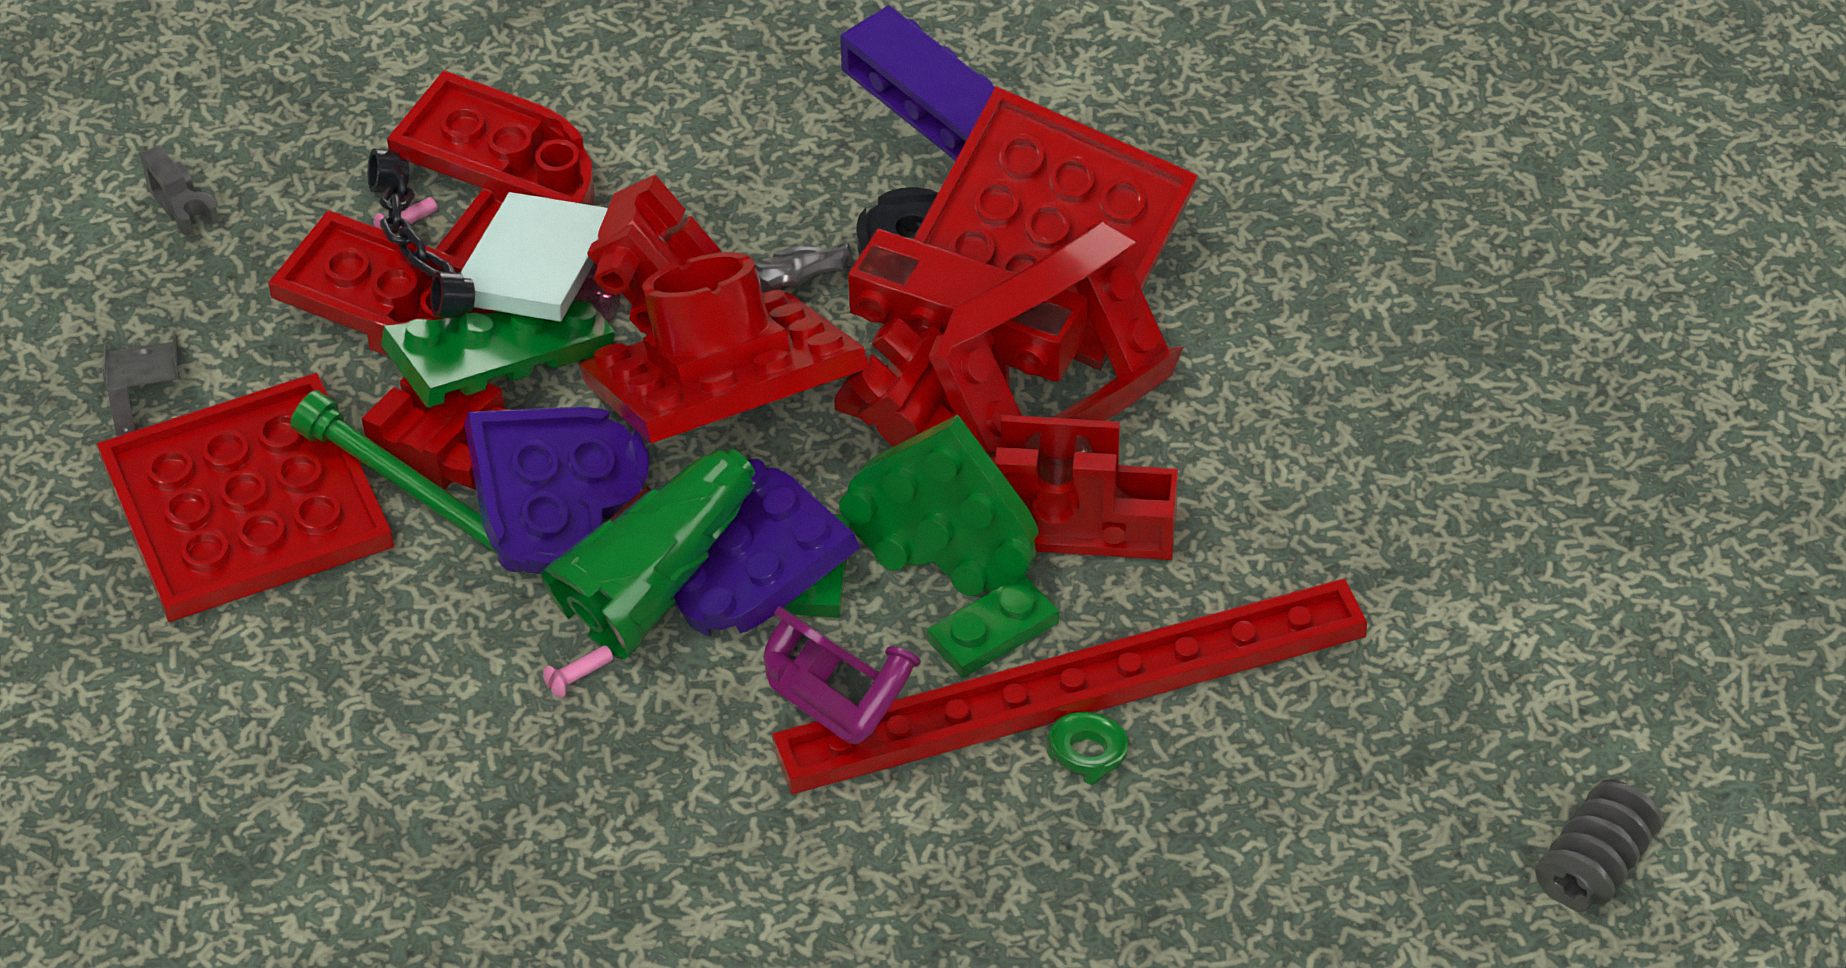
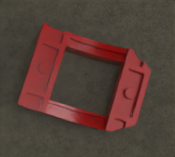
(1115, 307)

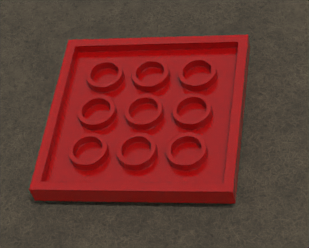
(1043, 180)
(240, 500)

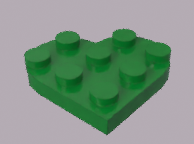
(943, 505)

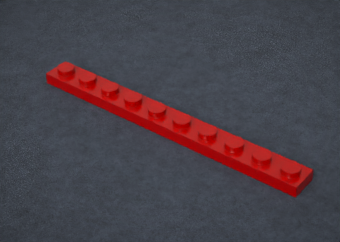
(1075, 683)

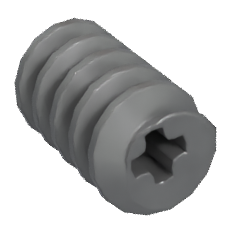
(1599, 845)

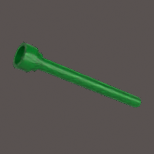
(320, 420)

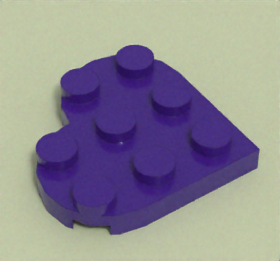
(550, 478)
(765, 556)

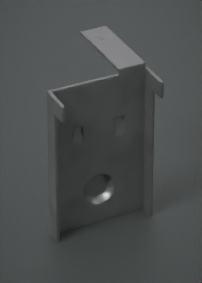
(134, 368)

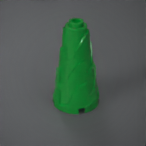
(633, 566)

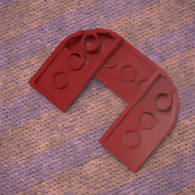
(460, 130)

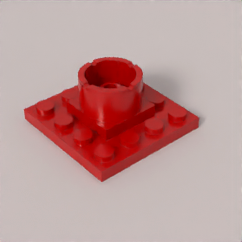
(717, 349)

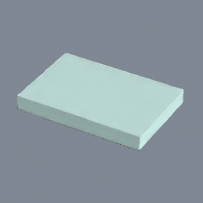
(534, 256)

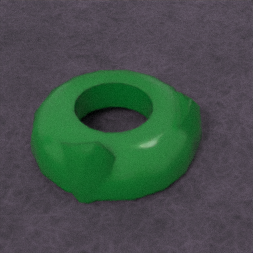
(1087, 727)

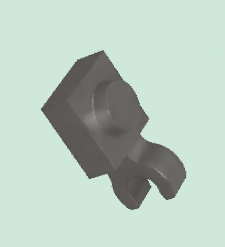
(173, 190)

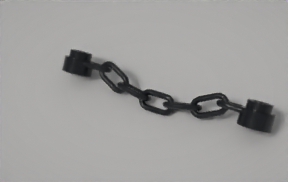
(450, 291)

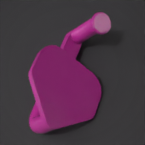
(806, 677)

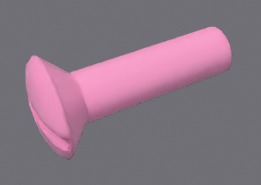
(413, 213)
(574, 671)

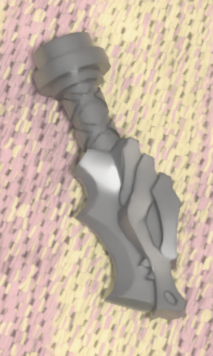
(801, 265)

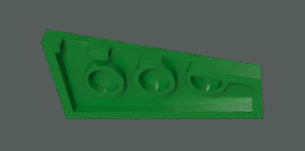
(480, 347)

